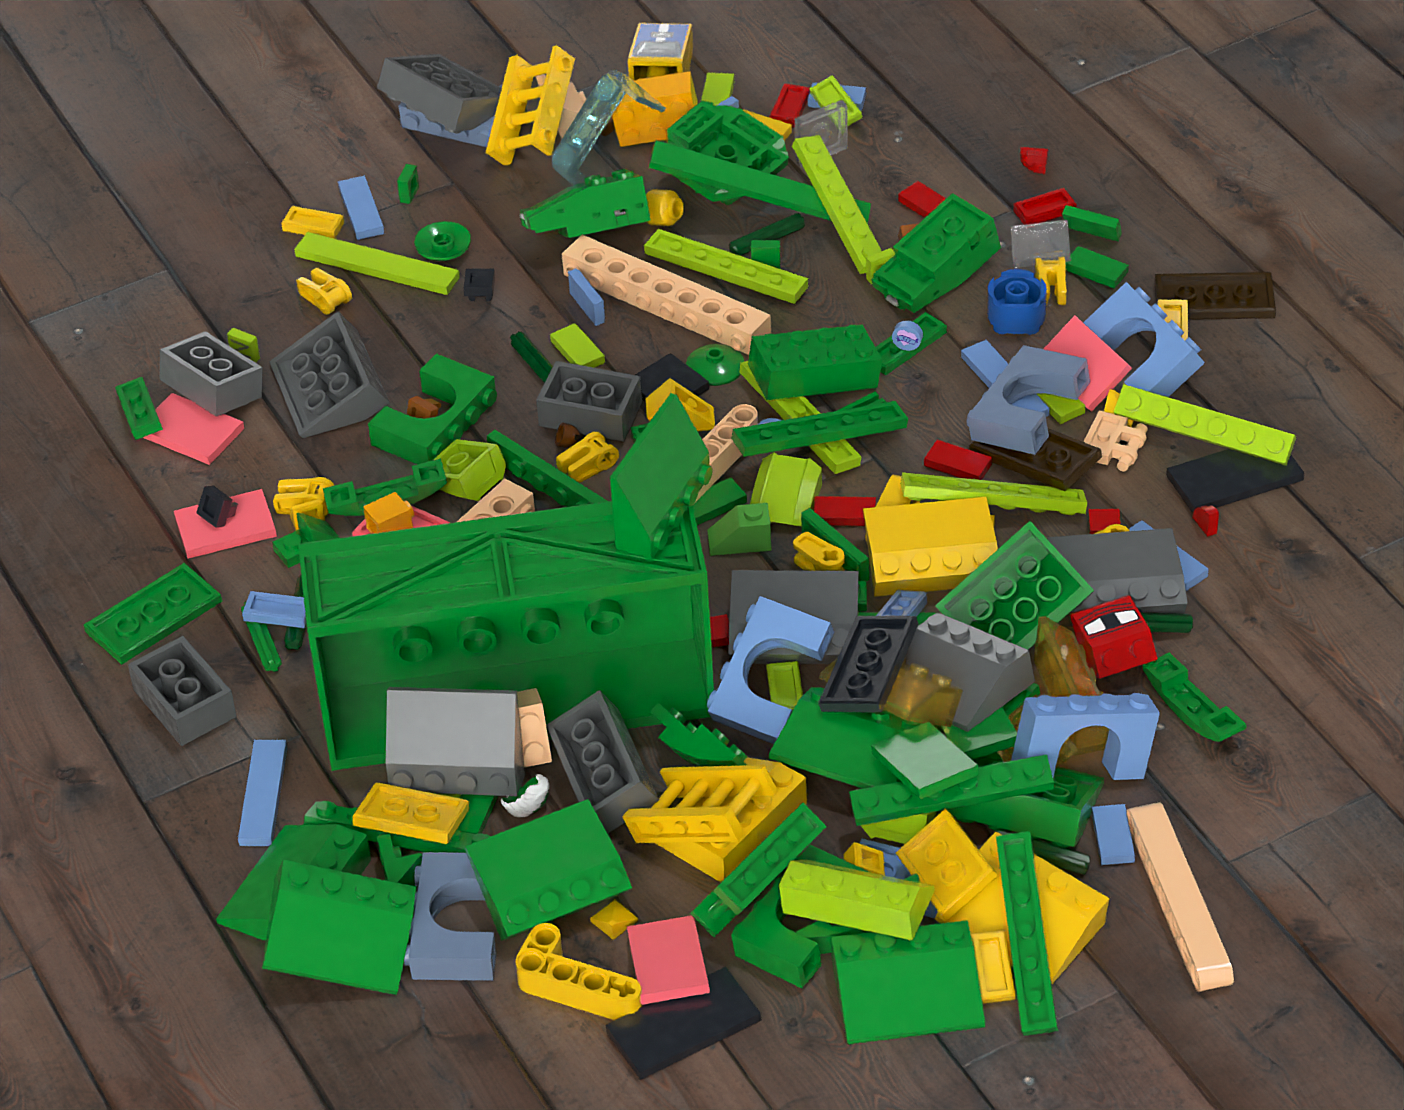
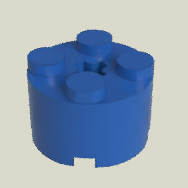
(1016, 302)

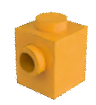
(388, 514)

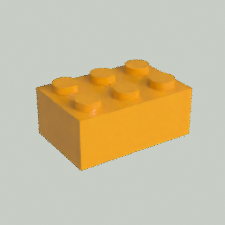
(642, 124)

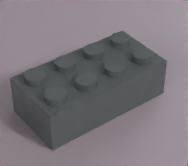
(602, 760)

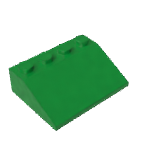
(658, 480)
(1016, 588)
(837, 742)
(1049, 815)
(316, 845)
(547, 869)
(338, 927)
(907, 986)

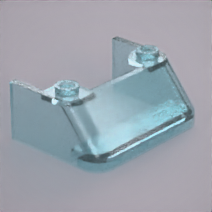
(592, 120)

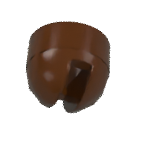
(565, 435)

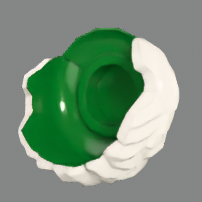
(529, 798)

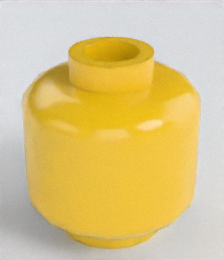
(664, 207)

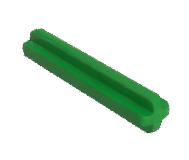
(264, 644)

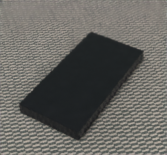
(1229, 478)
(868, 664)
(682, 1026)

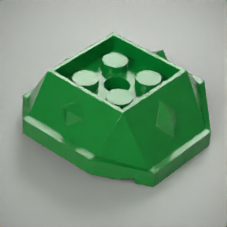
(730, 136)

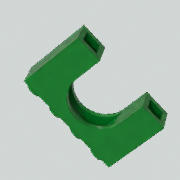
(425, 438)
(770, 945)

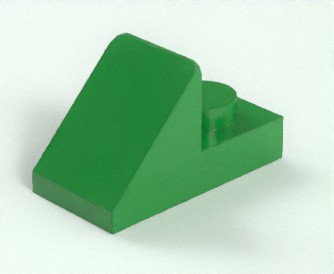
(310, 530)
(396, 867)

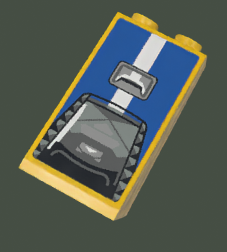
(660, 50)

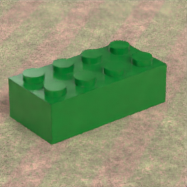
(814, 362)

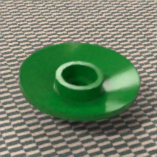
(442, 240)
(716, 363)

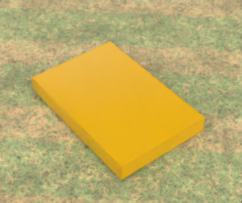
(411, 813)
(949, 862)

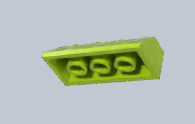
(854, 898)

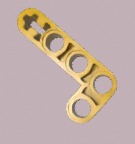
(551, 976)

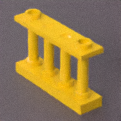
(513, 101)
(702, 823)

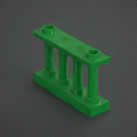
(758, 870)

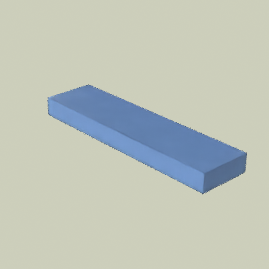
(989, 364)
(262, 793)

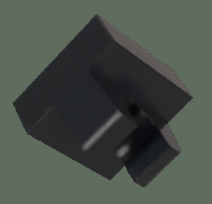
(479, 283)
(215, 506)

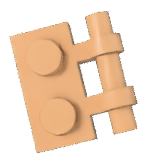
(1106, 434)

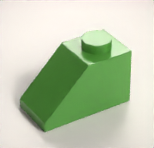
(741, 531)

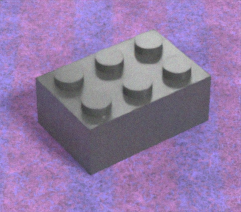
(210, 373)
(589, 400)
(182, 690)

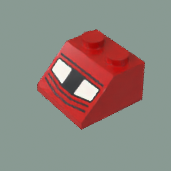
(1113, 636)

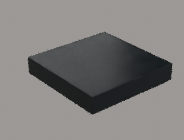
(671, 367)

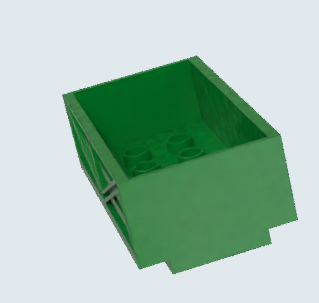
(505, 609)

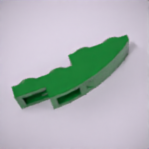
(696, 744)

